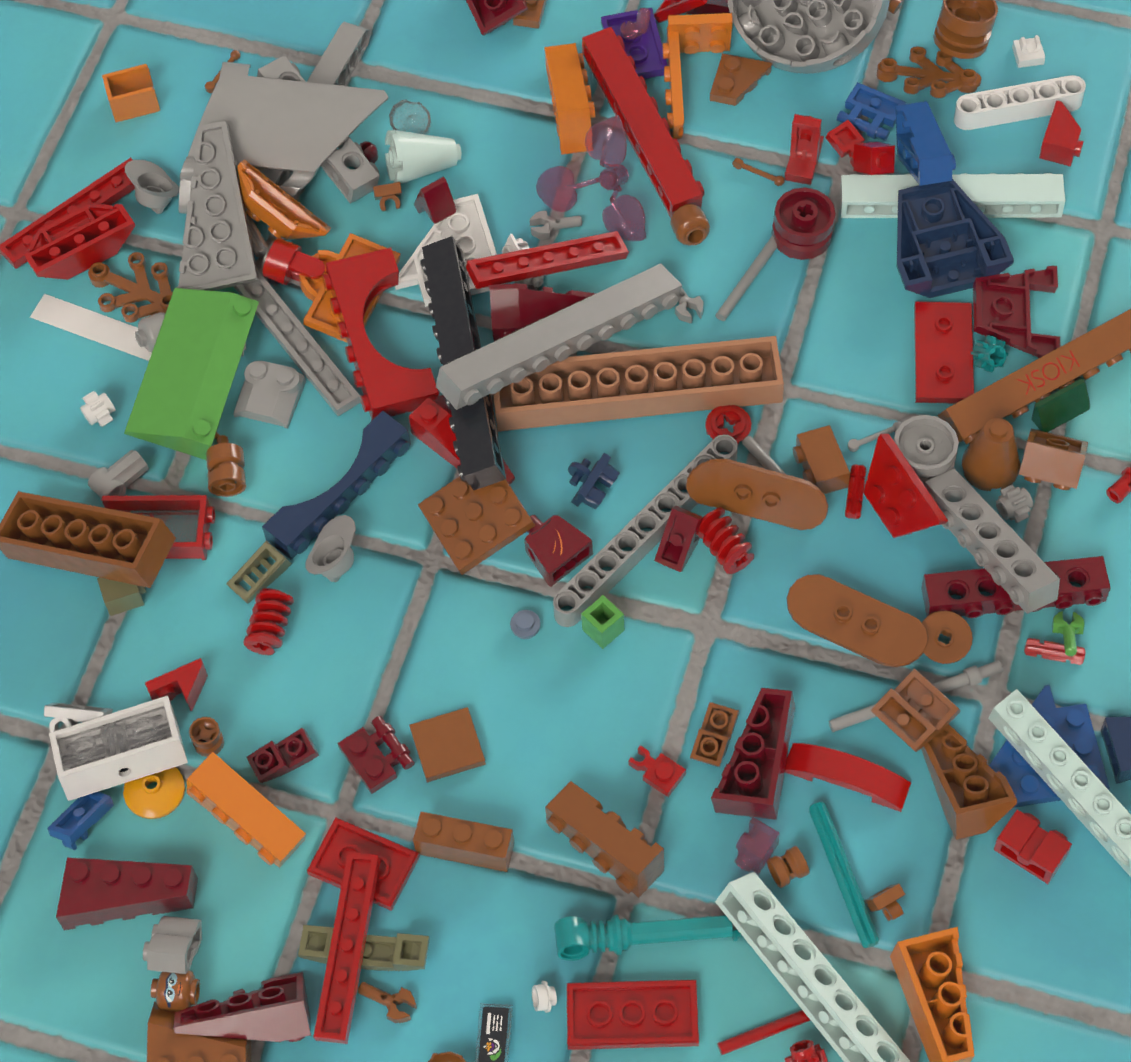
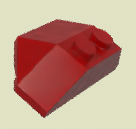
(79, 240)

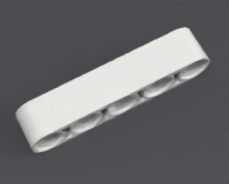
(1018, 102)

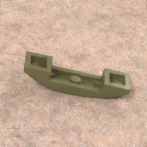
(380, 953)

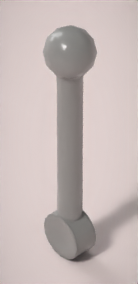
(853, 444)

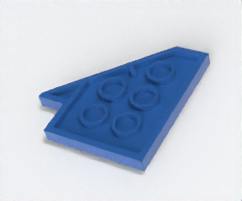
(1074, 727)

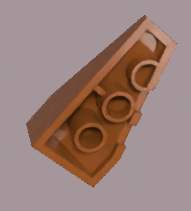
(967, 787)

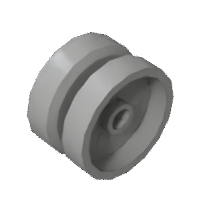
(927, 445)

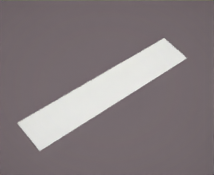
(89, 325)

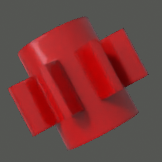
(806, 1052)

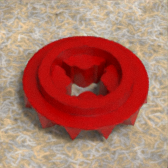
(734, 416)

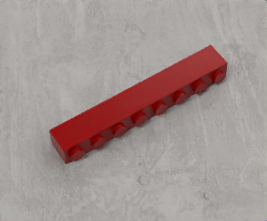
(641, 121)

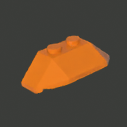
(276, 207)

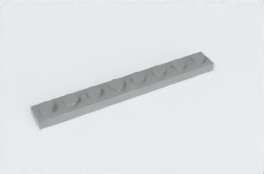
(301, 346)

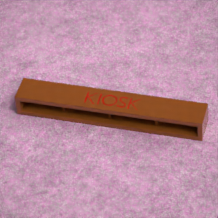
(1041, 378)

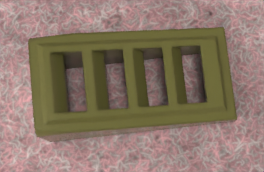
(272, 573)

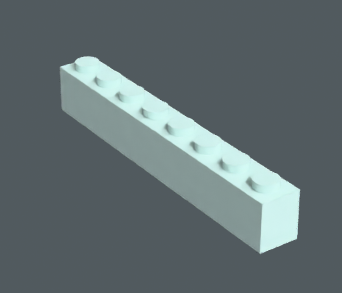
(992, 193)

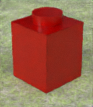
(874, 158)

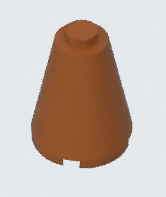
(992, 457)

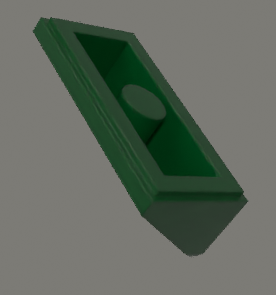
(1061, 406)

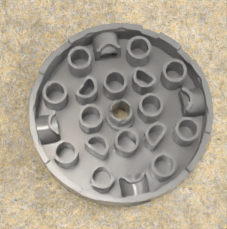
(808, 33)

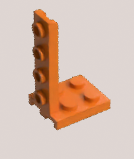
(690, 35)

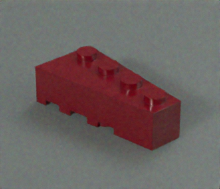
(756, 770)
(122, 889)

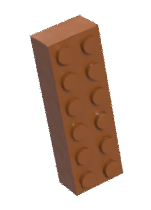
(85, 539)

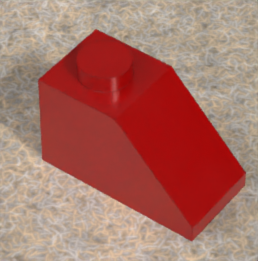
(1061, 137)

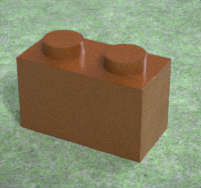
(822, 459)

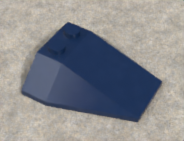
(945, 240)

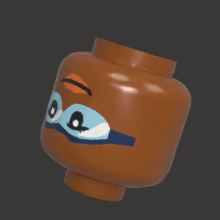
(175, 991)

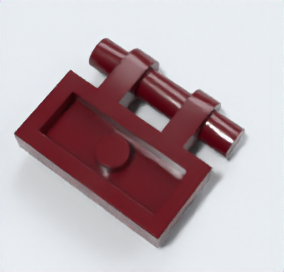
(369, 761)

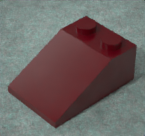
(494, 13)

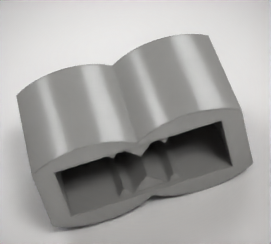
(173, 944)

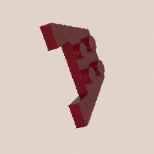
(1003, 309)

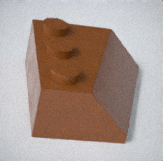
(168, 1046)

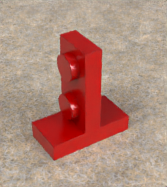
(804, 149)

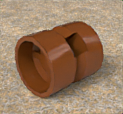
(226, 469)

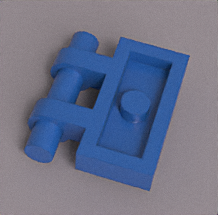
(873, 105)

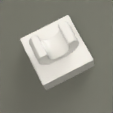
(1028, 52)

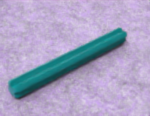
(844, 875)

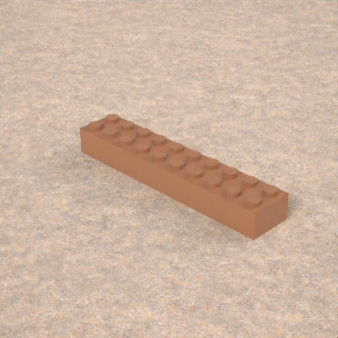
(644, 384)

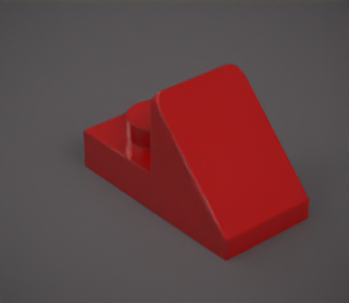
(185, 679)

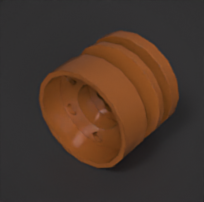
(965, 27)

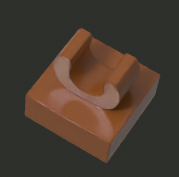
(388, 192)
(886, 901)

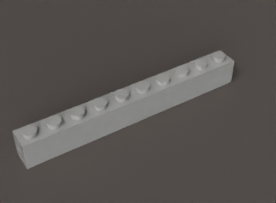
(557, 336)

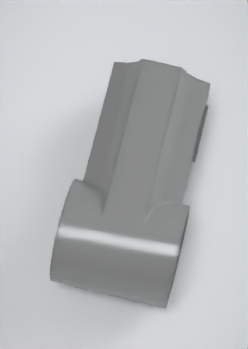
(118, 476)

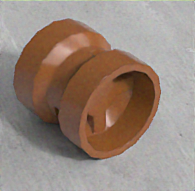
(203, 730)
(788, 867)

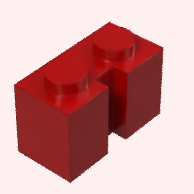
(1032, 846)

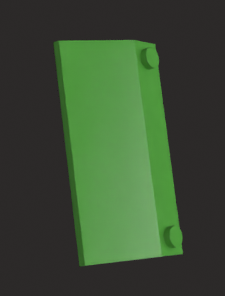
(191, 370)

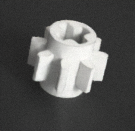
(97, 409)

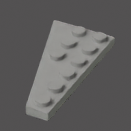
(216, 226)

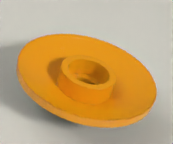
(157, 801)

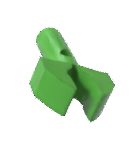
(1068, 631)

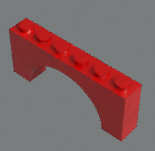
(354, 286)

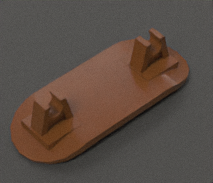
(758, 493)
(856, 621)

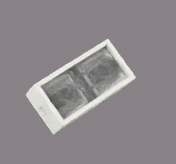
(117, 748)

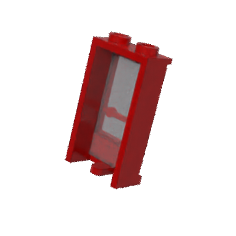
(184, 515)

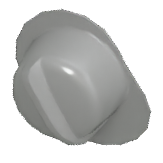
(152, 184)
(332, 550)

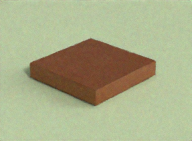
(447, 744)

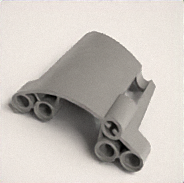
(281, 123)

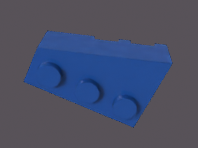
(922, 145)

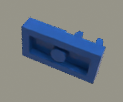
(79, 818)

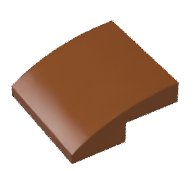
(915, 710)

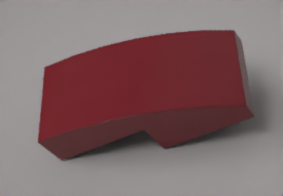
(281, 758)

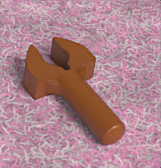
(389, 1001)

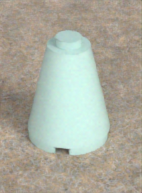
(418, 155)

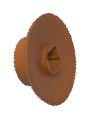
(952, 626)

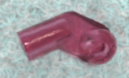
(635, 29)

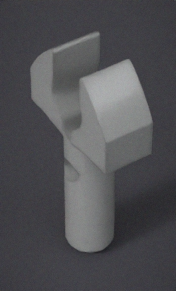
(551, 224)
(684, 302)

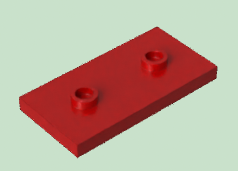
(943, 352)
(632, 1014)

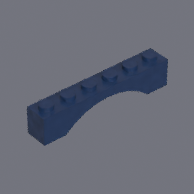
(298, 524)

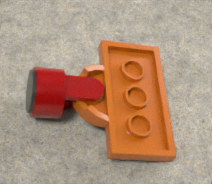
(287, 262)

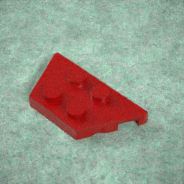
(898, 492)

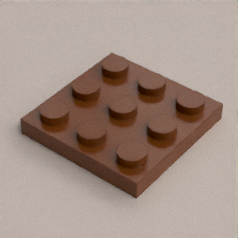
(475, 521)

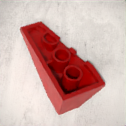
(432, 427)

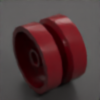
(803, 223)

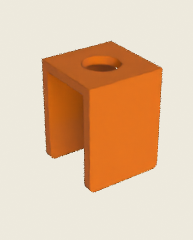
(131, 93)

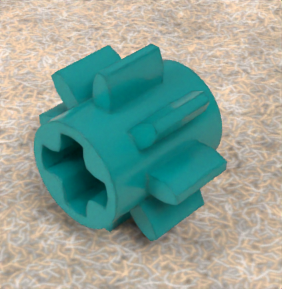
(989, 353)

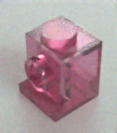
(756, 846)

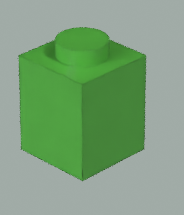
(602, 621)

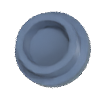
(525, 624)

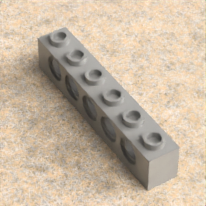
(350, 182)
(993, 542)

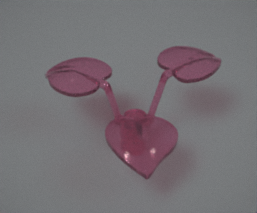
(608, 144)

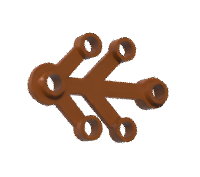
(931, 75)
(136, 291)

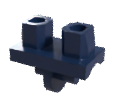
(588, 492)

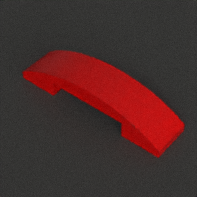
(848, 772)

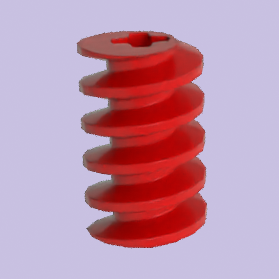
(724, 542)
(268, 621)

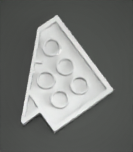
(470, 232)

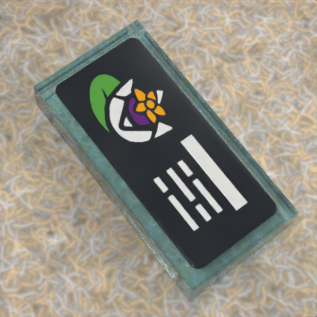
(494, 1033)

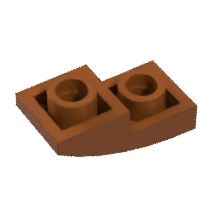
(714, 734)

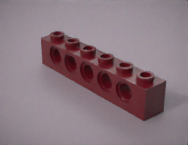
(968, 584)

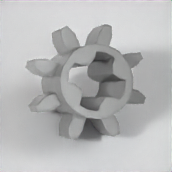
(1014, 503)

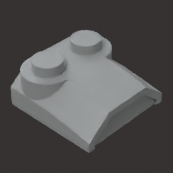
(270, 393)

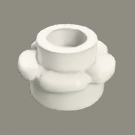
(543, 997)

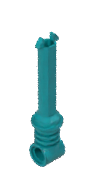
(576, 937)

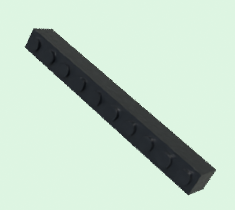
(457, 336)

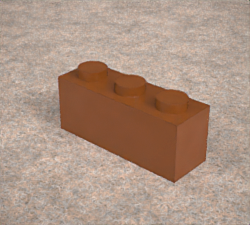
(464, 841)

